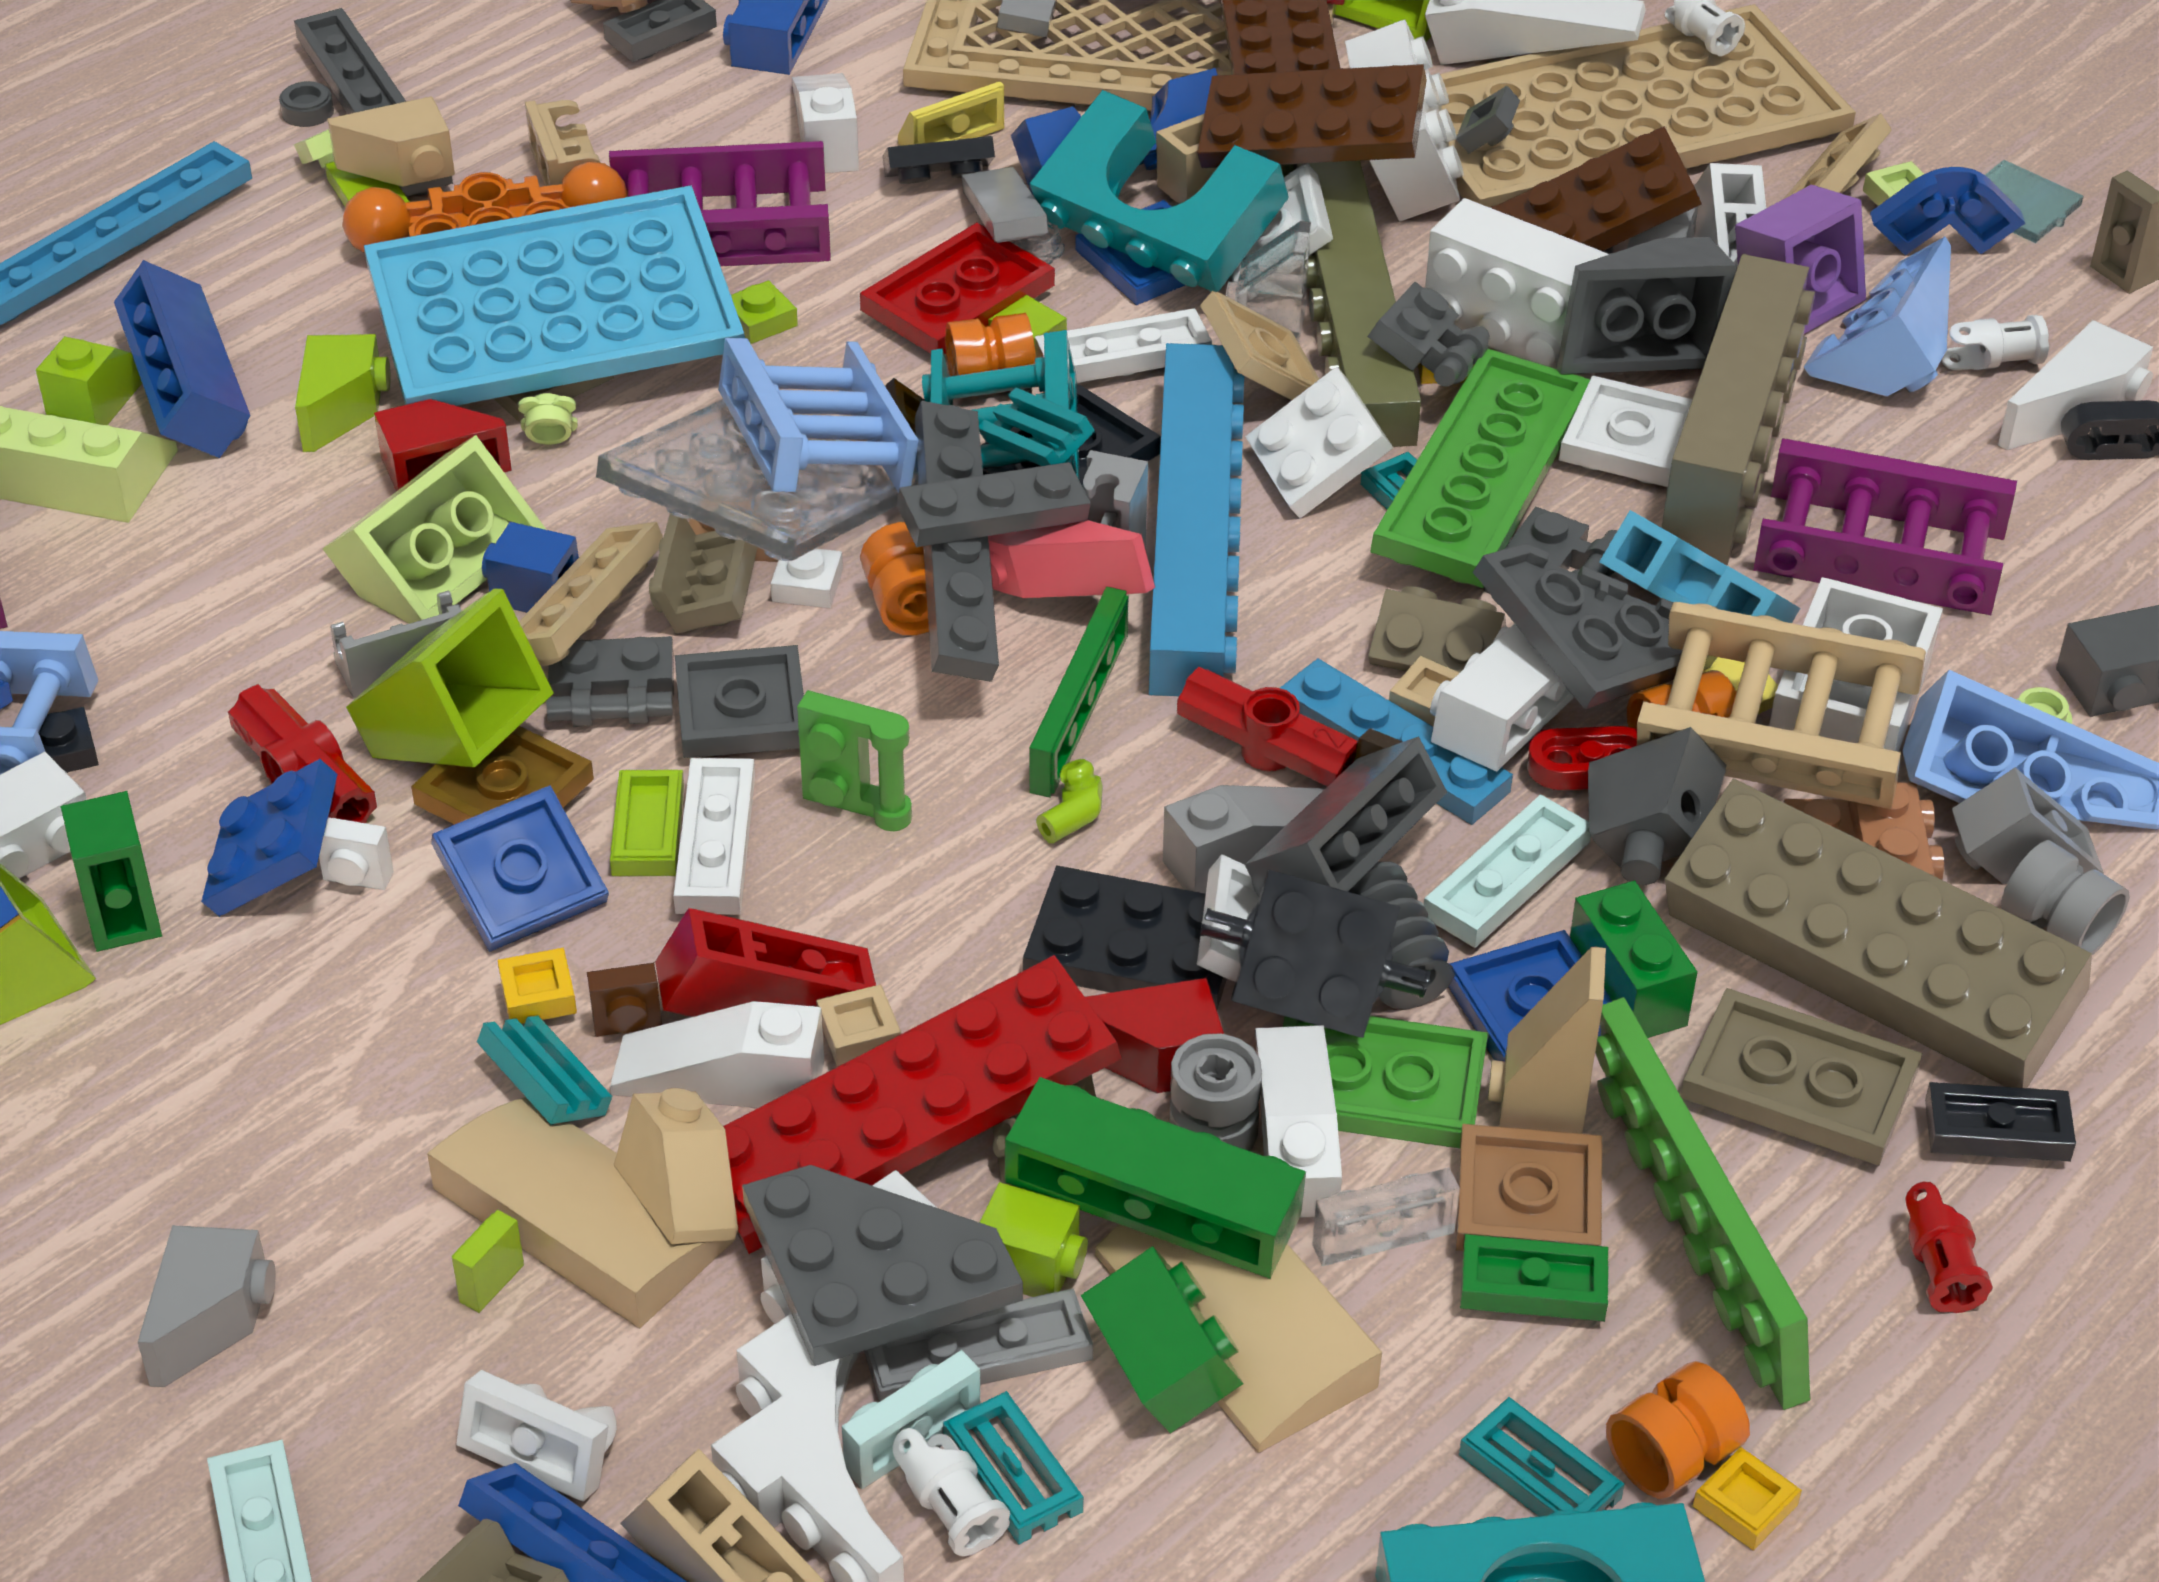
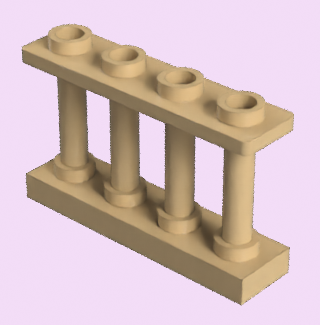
(1780, 756)

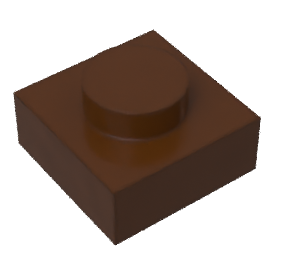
(624, 999)

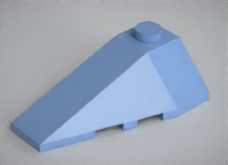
(1973, 735)

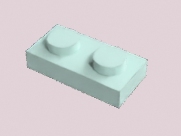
(922, 1404)

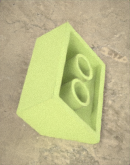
(78, 464)
(431, 534)

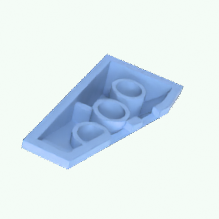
(1895, 334)

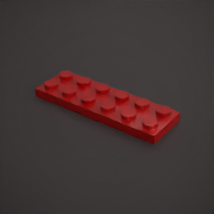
(925, 1086)

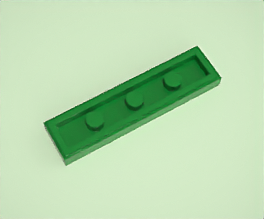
(1078, 692)

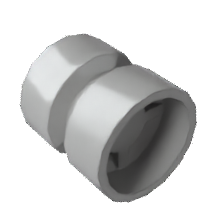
(2056, 893)
(1217, 1088)

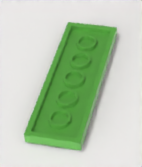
(1480, 467)
(1698, 1194)

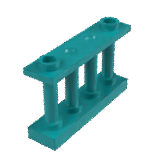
(1052, 374)

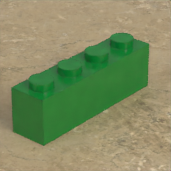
(1155, 1176)

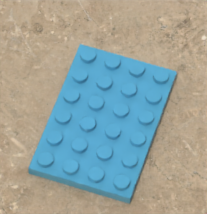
(552, 298)

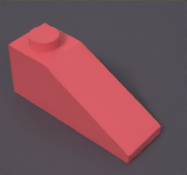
(1069, 561)

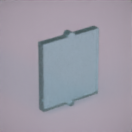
(2039, 199)

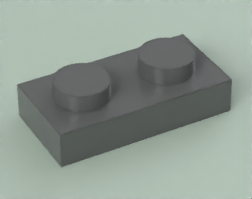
(658, 26)

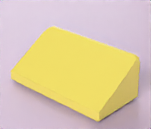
(956, 118)

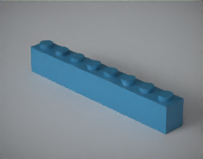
(1194, 518)

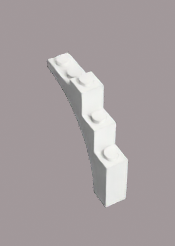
(790, 1448)

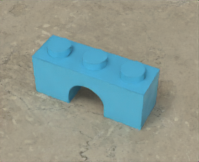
(1686, 574)

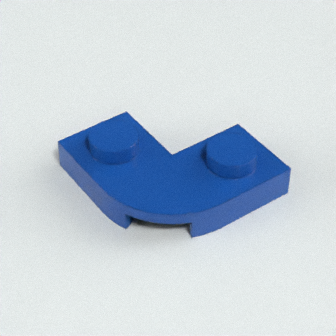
(1943, 198)

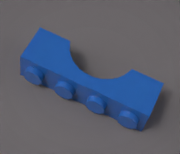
(1172, 104)

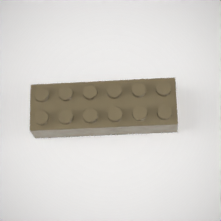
(1738, 406)
(1879, 935)

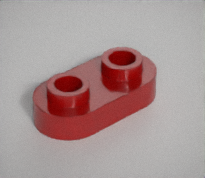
(1562, 755)

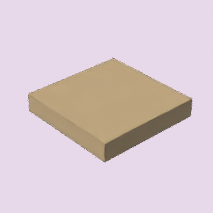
(1259, 347)

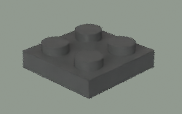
(739, 700)

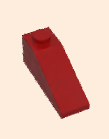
(733, 961)

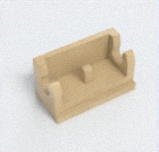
(557, 147)

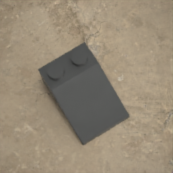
(1646, 307)

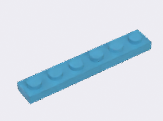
(118, 227)

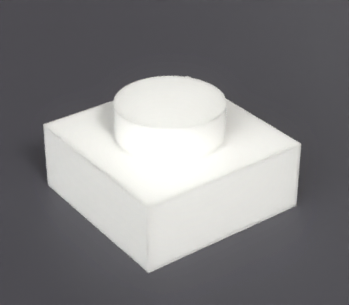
(809, 579)
(356, 854)

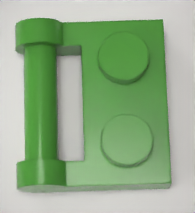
(837, 758)

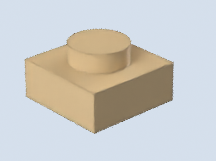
(1418, 686)
(857, 1022)

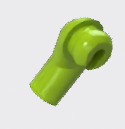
(1079, 803)

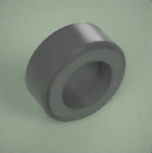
(306, 104)

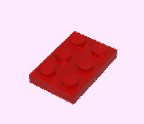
(955, 282)

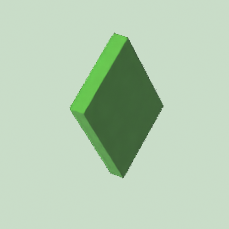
(1405, 1079)

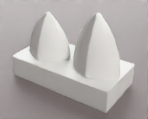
(545, 1438)

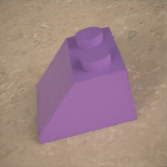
(1818, 232)

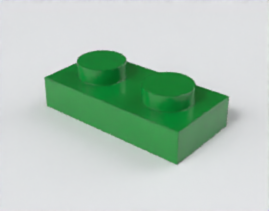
(1534, 1277)

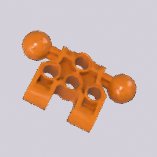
(480, 198)

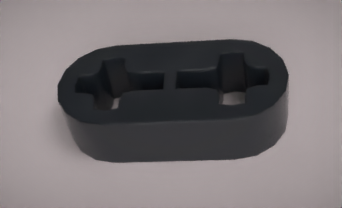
(2114, 430)

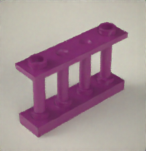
(746, 232)
(1890, 490)

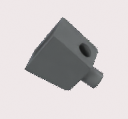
(1652, 801)

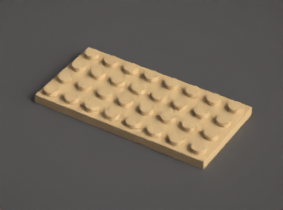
(1608, 94)

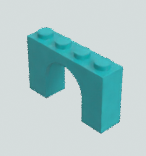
(1192, 241)
(1567, 1546)

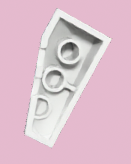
(1519, 27)

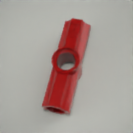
(1266, 727)
(290, 743)

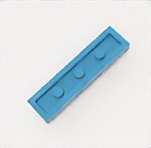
(1353, 709)

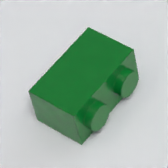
(111, 871)
(1640, 956)
(1162, 1338)

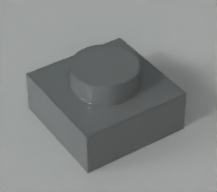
(1488, 120)

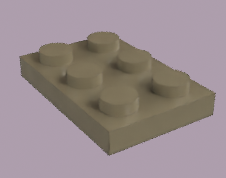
(1801, 1076)

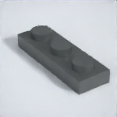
(993, 504)

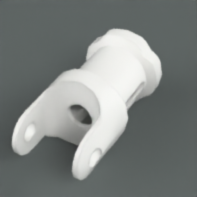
(1707, 23)
(1997, 342)
(949, 1486)

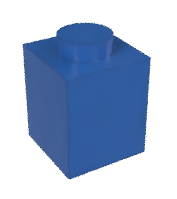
(527, 562)

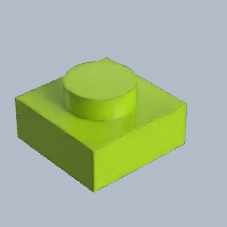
(764, 311)

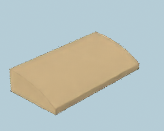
(568, 1207)
(1293, 1337)

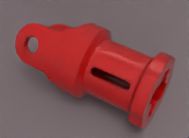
(1944, 1244)

